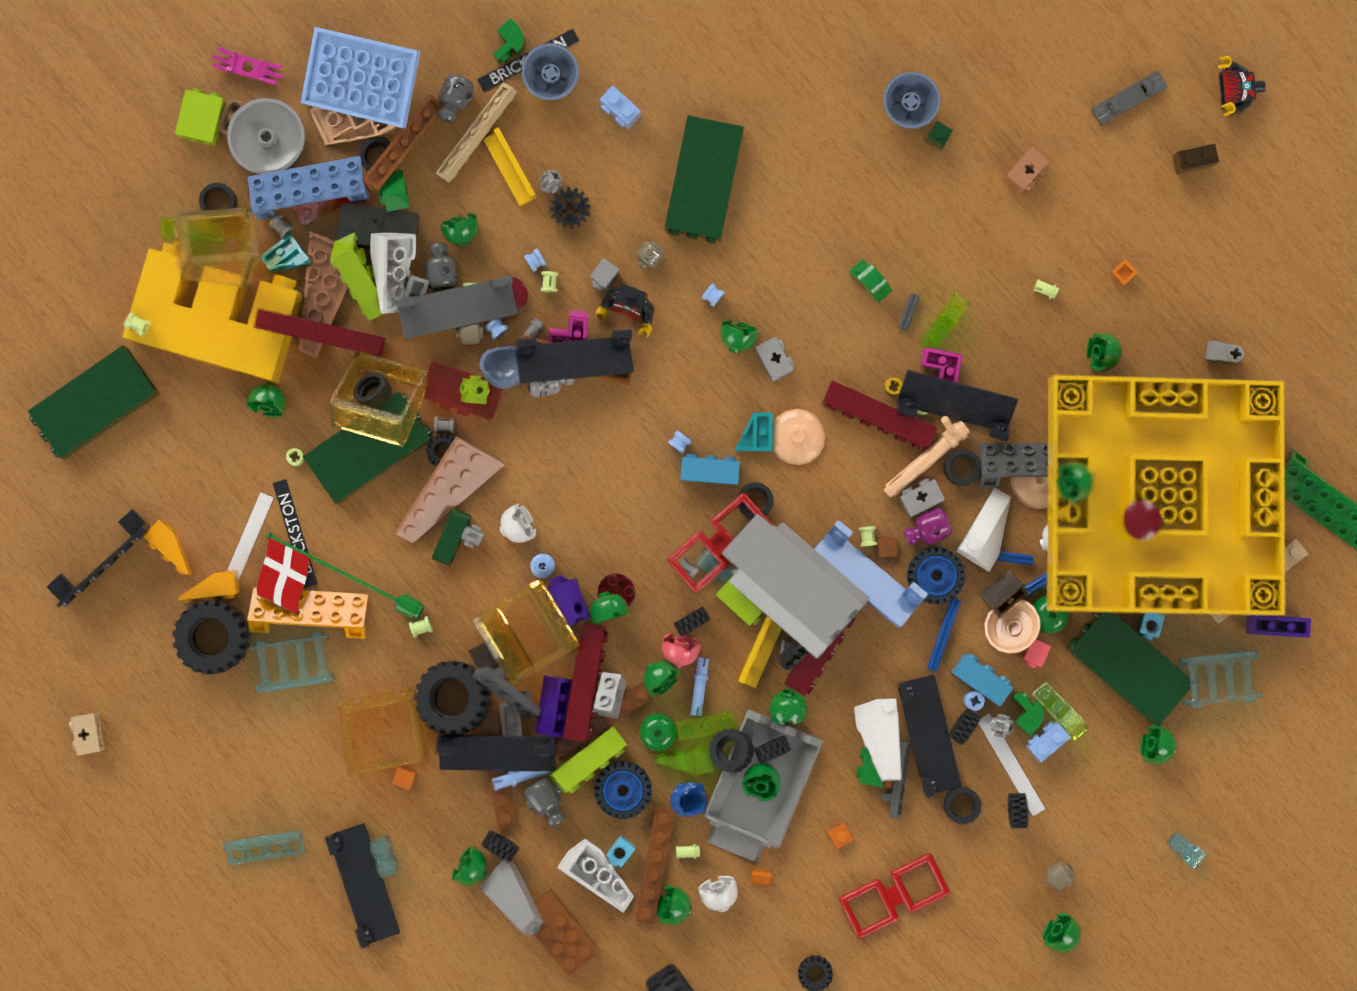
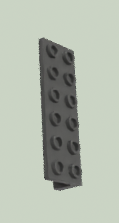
(457, 307)
(1011, 461)

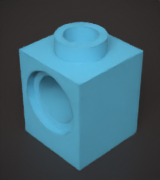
(1156, 618)
(622, 843)

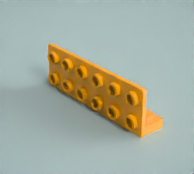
(314, 609)

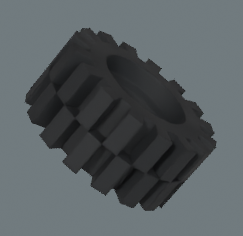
(433, 446)
(692, 621)
(964, 726)
(772, 749)
(1018, 810)
(500, 846)
(811, 962)

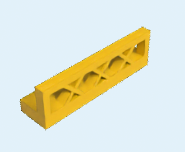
(509, 168)
(760, 652)

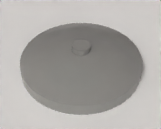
(266, 136)

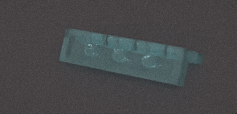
(264, 840)

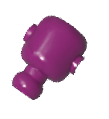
(930, 527)

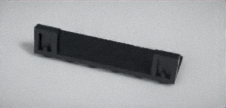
(574, 358)
(956, 402)
(65, 590)
(929, 735)
(496, 753)
(363, 885)

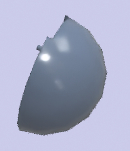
(500, 367)

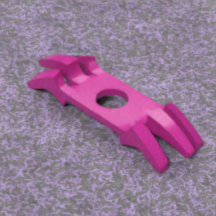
(236, 66)

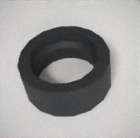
(367, 146)
(217, 187)
(368, 382)
(948, 469)
(769, 497)
(966, 819)

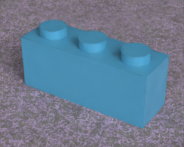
(710, 469)
(982, 678)

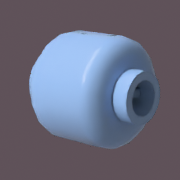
(549, 568)

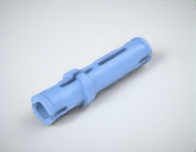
(699, 686)
(513, 778)

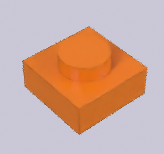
(1124, 272)
(840, 835)

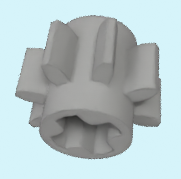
(551, 181)
(472, 536)
(1002, 725)

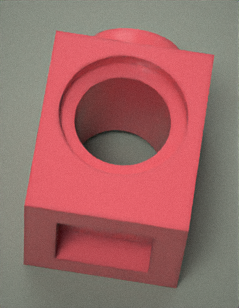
(1036, 654)

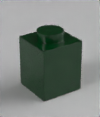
(938, 135)

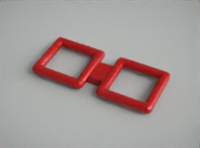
(715, 544)
(894, 896)

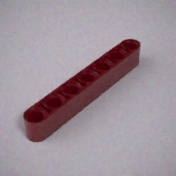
(319, 332)

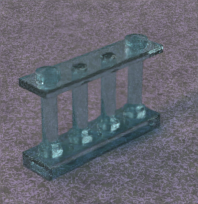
(1227, 660)
(303, 678)

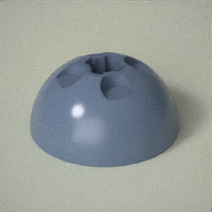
(553, 62)
(913, 90)

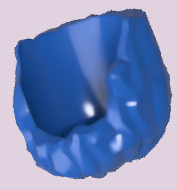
(688, 799)

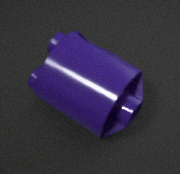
(569, 599)

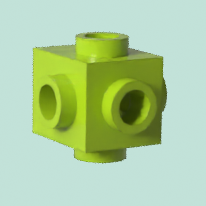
(474, 390)

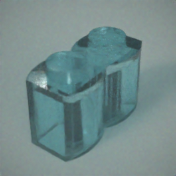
(382, 851)

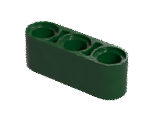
(451, 537)

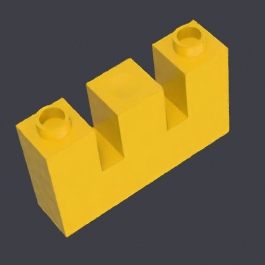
(211, 327)

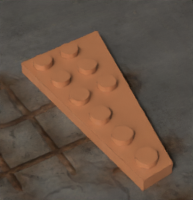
(322, 290)
(453, 480)

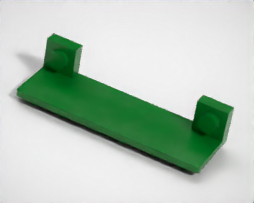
(1320, 499)

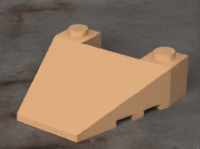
(344, 128)

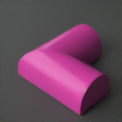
(576, 330)
(946, 362)

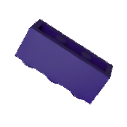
(1278, 626)
(554, 706)

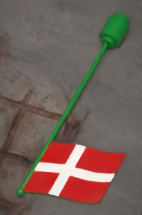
(286, 573)

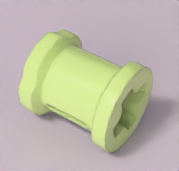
(549, 288)
(137, 324)
(867, 536)
(421, 627)

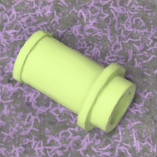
(1046, 289)
(688, 851)

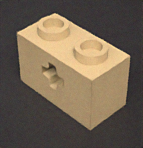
(91, 724)

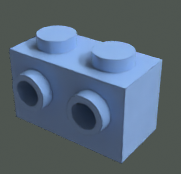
(620, 107)
(1047, 741)

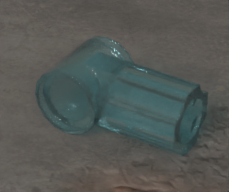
(708, 562)
(1189, 852)

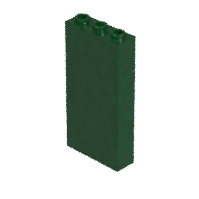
(703, 179)
(92, 402)
(354, 460)
(1130, 666)

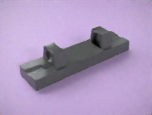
(1129, 98)
(517, 700)
(897, 795)

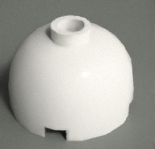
(516, 524)
(719, 894)

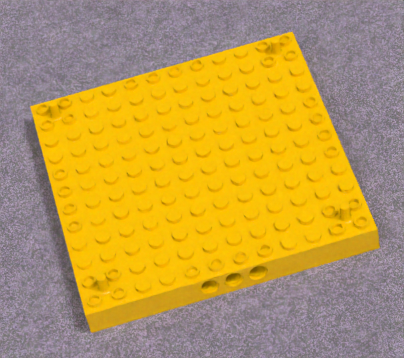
(1208, 463)

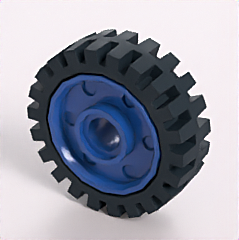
(949, 567)
(623, 805)

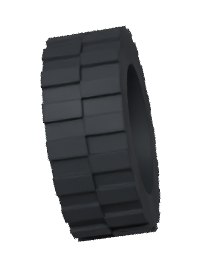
(717, 746)

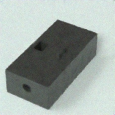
(369, 220)

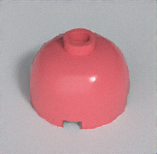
(680, 650)

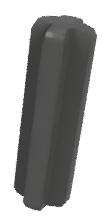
(909, 311)

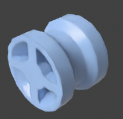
(535, 260)
(713, 295)
(496, 328)
(679, 442)
(970, 699)

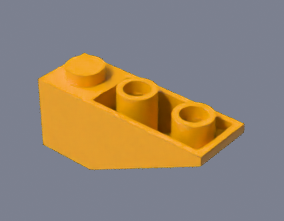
(167, 541)
(217, 584)

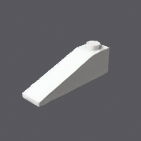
(391, 262)
(985, 535)
(880, 731)
(591, 869)

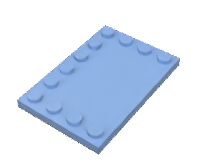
(360, 77)

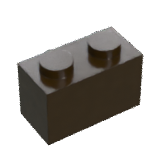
(1195, 158)
(1004, 593)

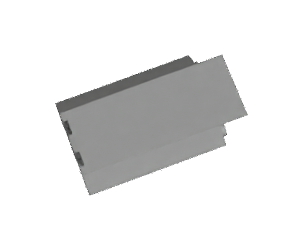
(793, 584)
(744, 822)

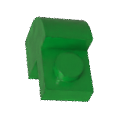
(513, 39)
(871, 280)
(1032, 715)

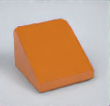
(404, 777)
(760, 876)

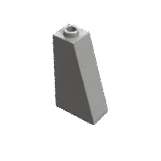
(512, 897)

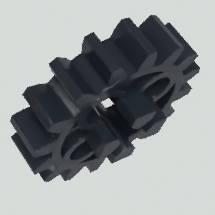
(580, 207)

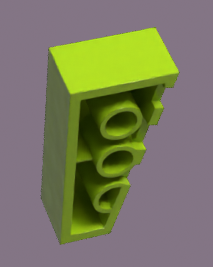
(357, 275)
(588, 760)

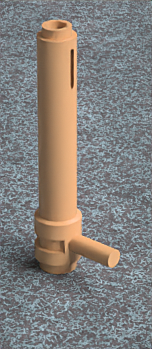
(949, 439)

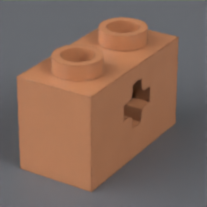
(1032, 160)

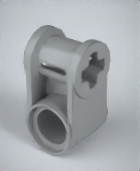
(1220, 352)

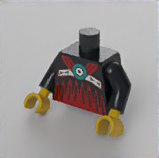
(1237, 86)
(630, 303)

